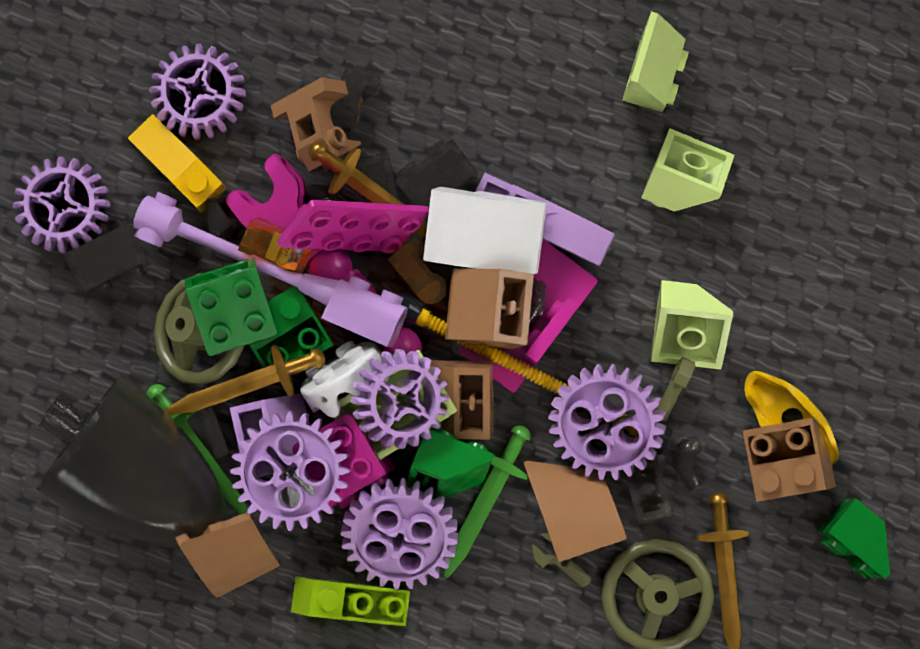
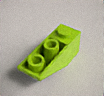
(350, 601)

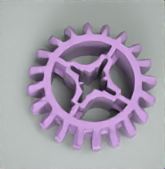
(207, 62)
(67, 190)
(390, 411)

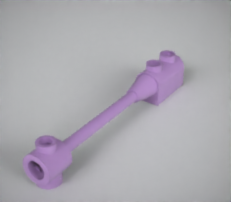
(346, 302)

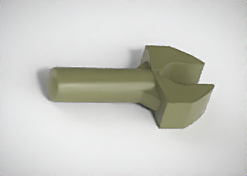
(679, 379)
(567, 566)

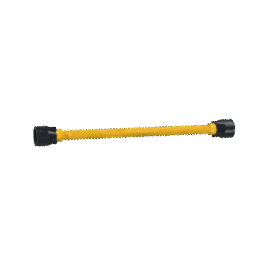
(418, 315)

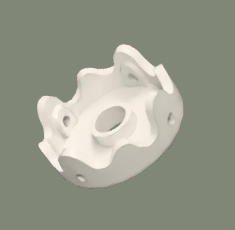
(337, 376)

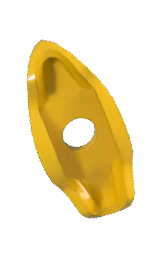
(773, 396)

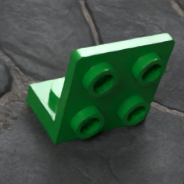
(230, 306)

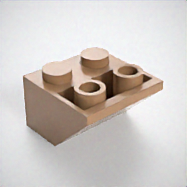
(489, 307)
(472, 394)
(788, 459)

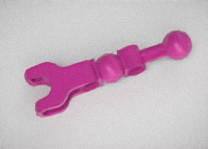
(281, 208)

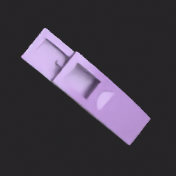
(560, 226)

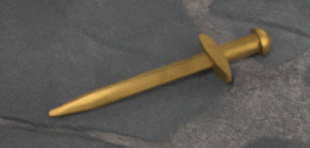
(347, 173)
(278, 372)
(722, 540)

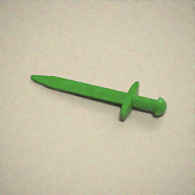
(502, 469)
(231, 494)

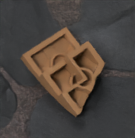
(574, 508)
(229, 554)

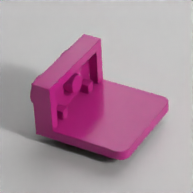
(362, 460)

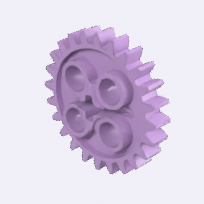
(621, 450)
(267, 495)
(389, 560)

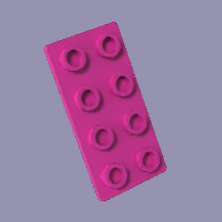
(352, 226)
(566, 290)

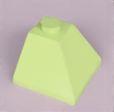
(687, 173)
(690, 326)

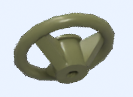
(177, 321)
(657, 595)

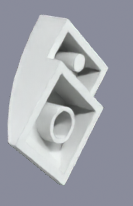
(484, 230)

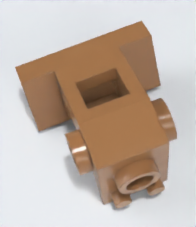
(315, 102)

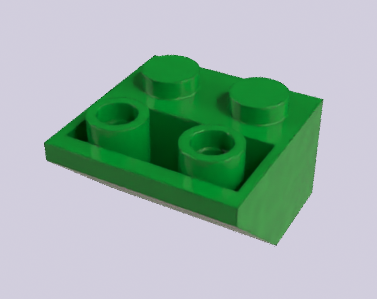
(296, 329)
(449, 465)
(858, 535)

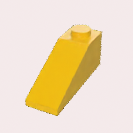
(176, 162)

